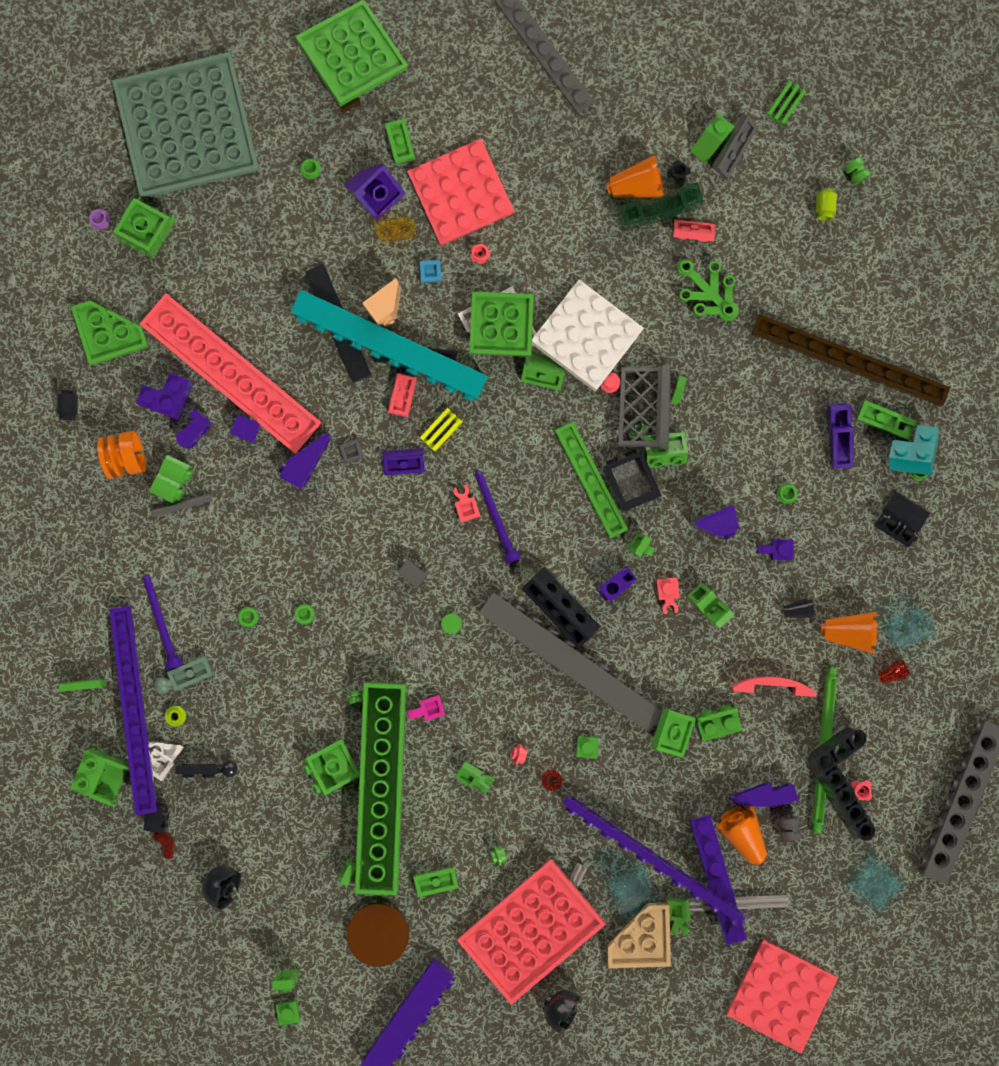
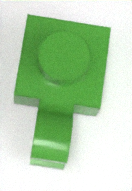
(472, 777)

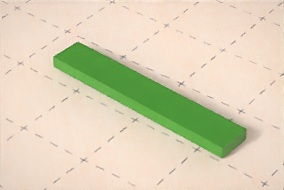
(591, 480)

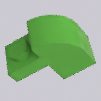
(710, 605)

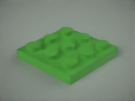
(501, 324)

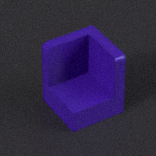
(245, 429)

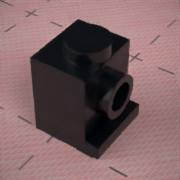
(156, 821)

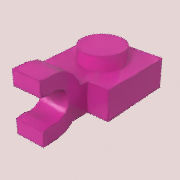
(430, 708)

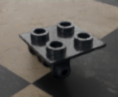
(902, 519)

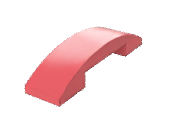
(748, 685)

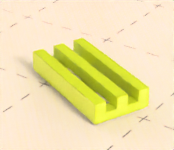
(452, 417)

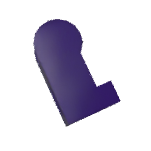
(194, 431)
(616, 585)

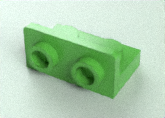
(675, 455)
(718, 723)

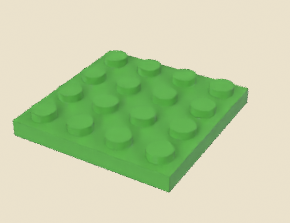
(351, 52)

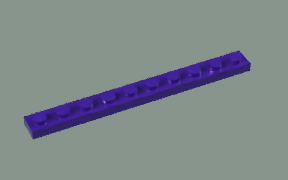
(133, 710)
(660, 864)

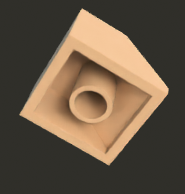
(384, 305)

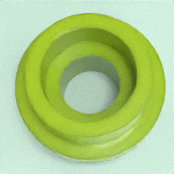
(181, 713)

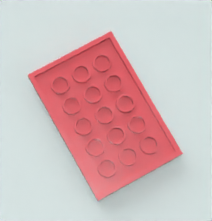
(531, 931)

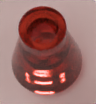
(895, 672)

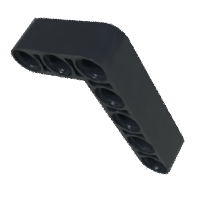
(839, 783)

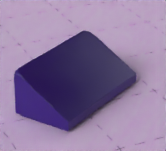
(403, 461)

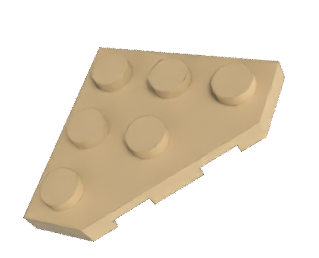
(643, 940)

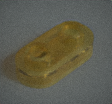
(396, 229)

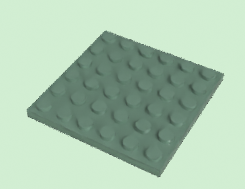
(185, 125)

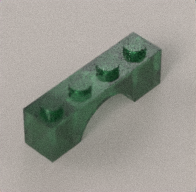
(647, 212)

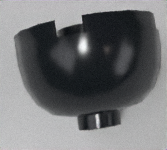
(219, 885)
(561, 1009)

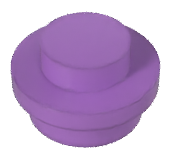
(99, 219)

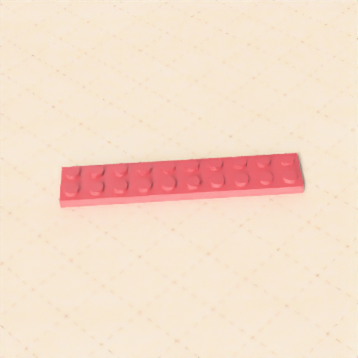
(231, 373)

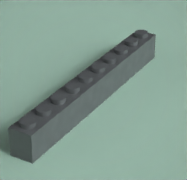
(571, 662)

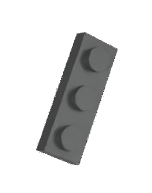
(735, 146)

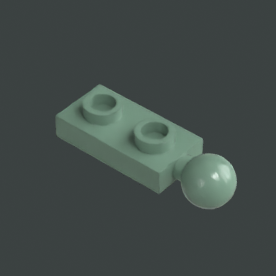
(184, 676)

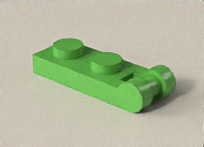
(885, 420)

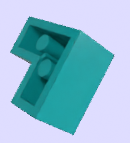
(917, 455)

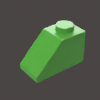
(712, 139)

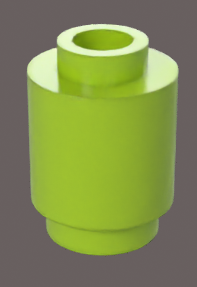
(826, 204)

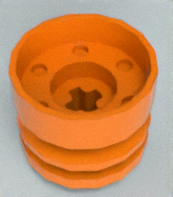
(120, 455)

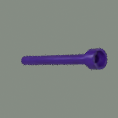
(510, 553)
(173, 660)

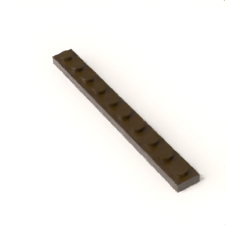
(850, 360)

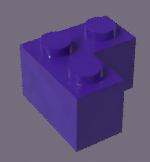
(170, 400)

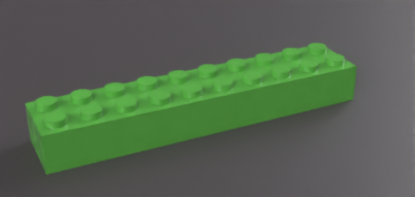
(381, 788)

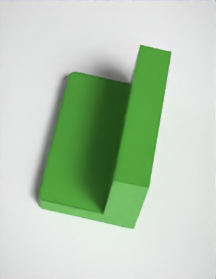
(543, 372)

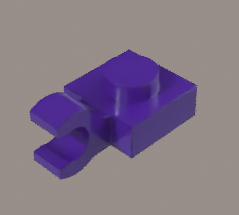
(778, 549)

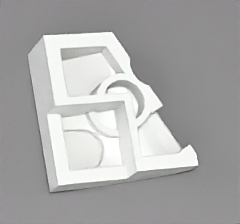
(166, 753)

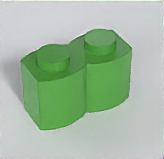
(171, 479)

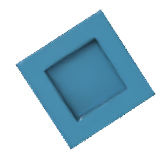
(430, 271)

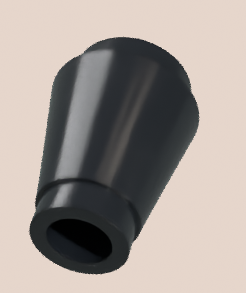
(799, 609)

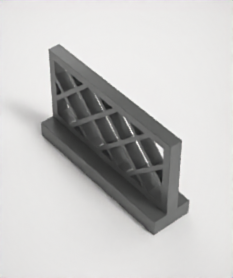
(663, 406)

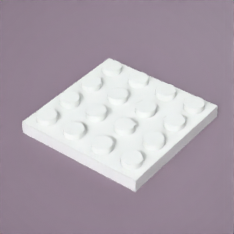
(587, 335)

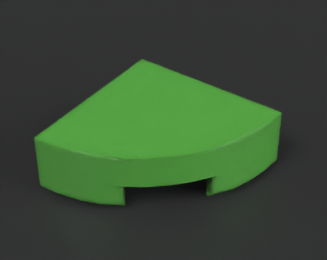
(679, 389)

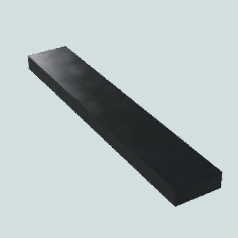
(325, 290)

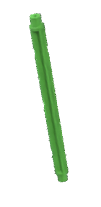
(825, 734)

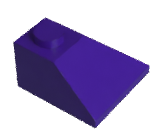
(375, 190)
(719, 524)

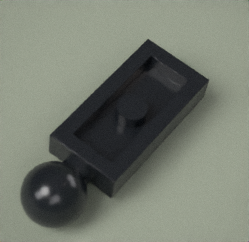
(228, 769)

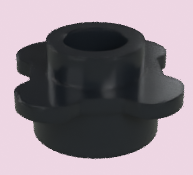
(678, 166)

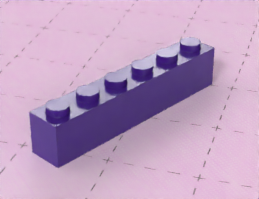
(716, 874)
(410, 1015)

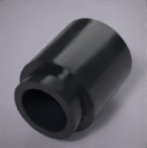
(67, 405)

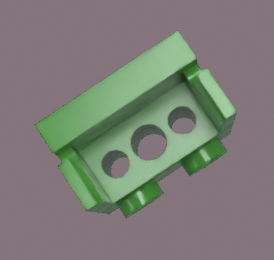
(143, 228)
(100, 776)

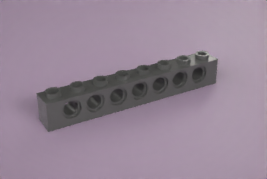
(965, 813)

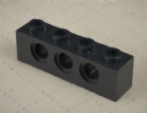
(561, 607)

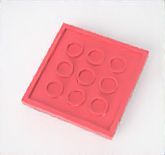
(460, 192)
(781, 996)

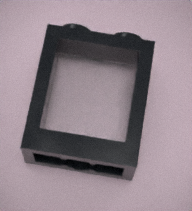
(630, 479)

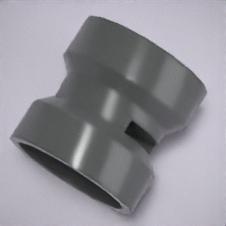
(790, 828)

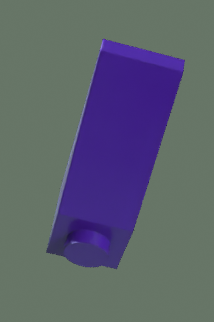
(301, 465)

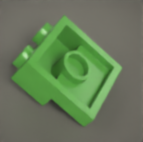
(330, 768)

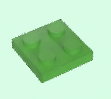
(673, 733)

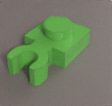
(680, 914)

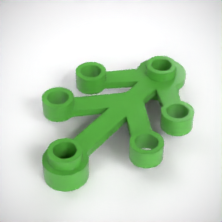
(709, 293)

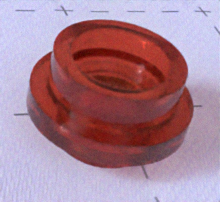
(551, 773)

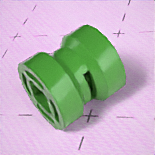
(857, 171)

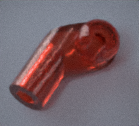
(167, 842)

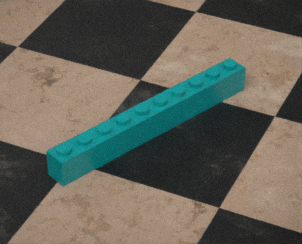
(388, 345)

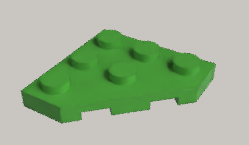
(106, 333)

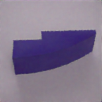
(841, 435)
(765, 795)

